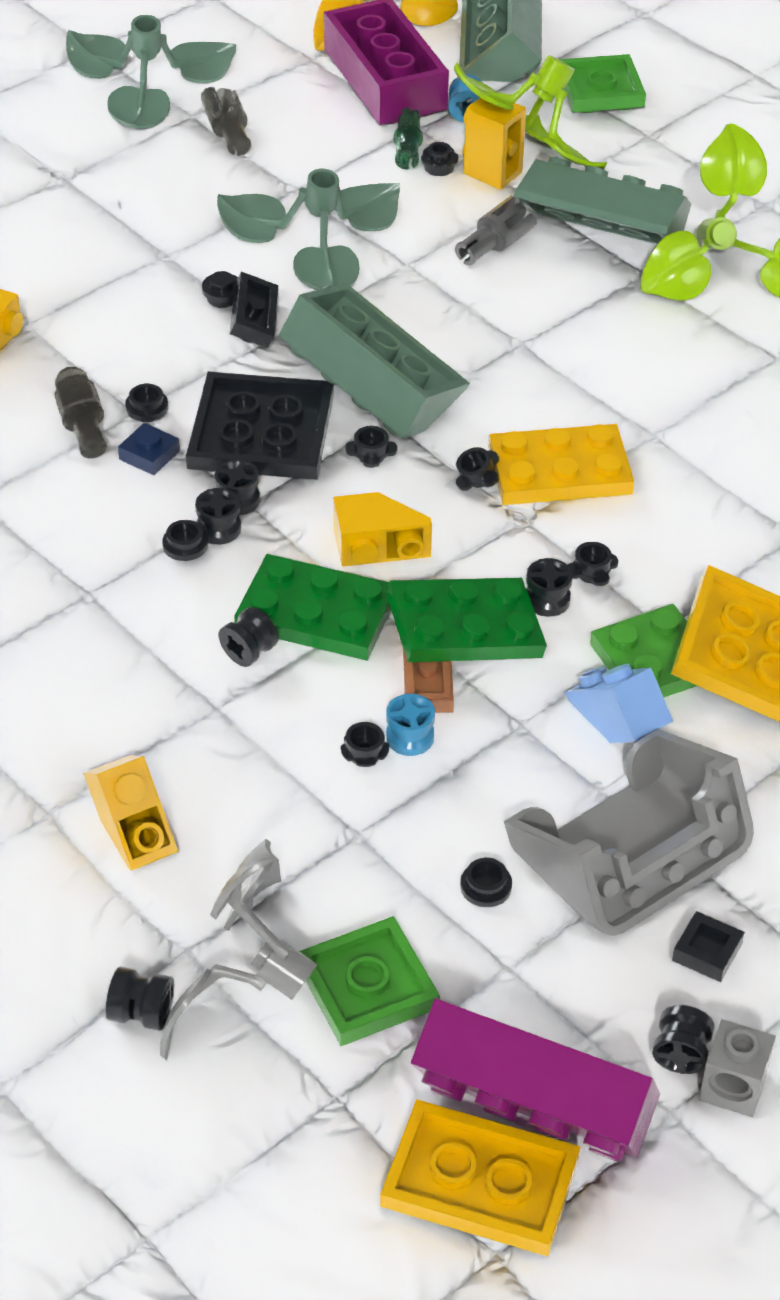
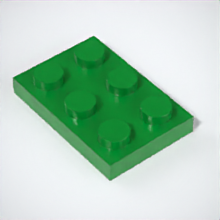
(319, 605)
(465, 619)

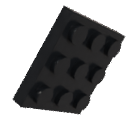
(261, 420)

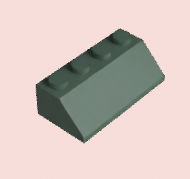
(500, 38)
(603, 202)
(371, 359)

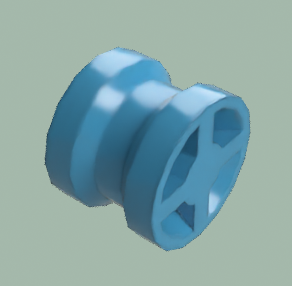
(458, 97)
(410, 724)

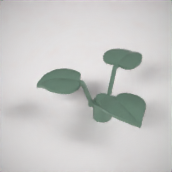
(141, 107)
(366, 207)

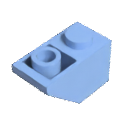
(621, 702)

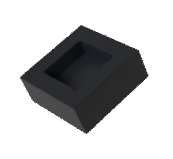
(708, 946)

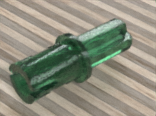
(408, 138)

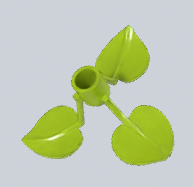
(548, 84)
(677, 264)

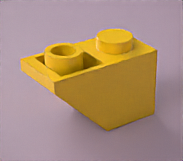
(379, 530)
(131, 810)

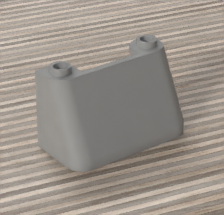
(647, 842)

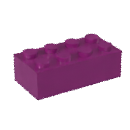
(385, 60)
(537, 1078)

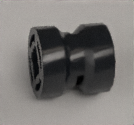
(139, 998)

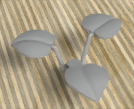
(277, 960)

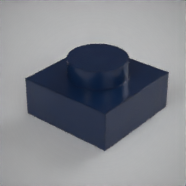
(148, 449)

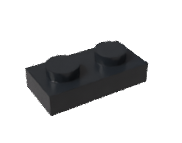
(254, 309)

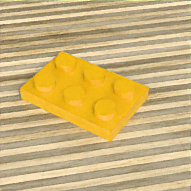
(561, 464)
(481, 1177)

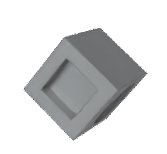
(737, 1068)

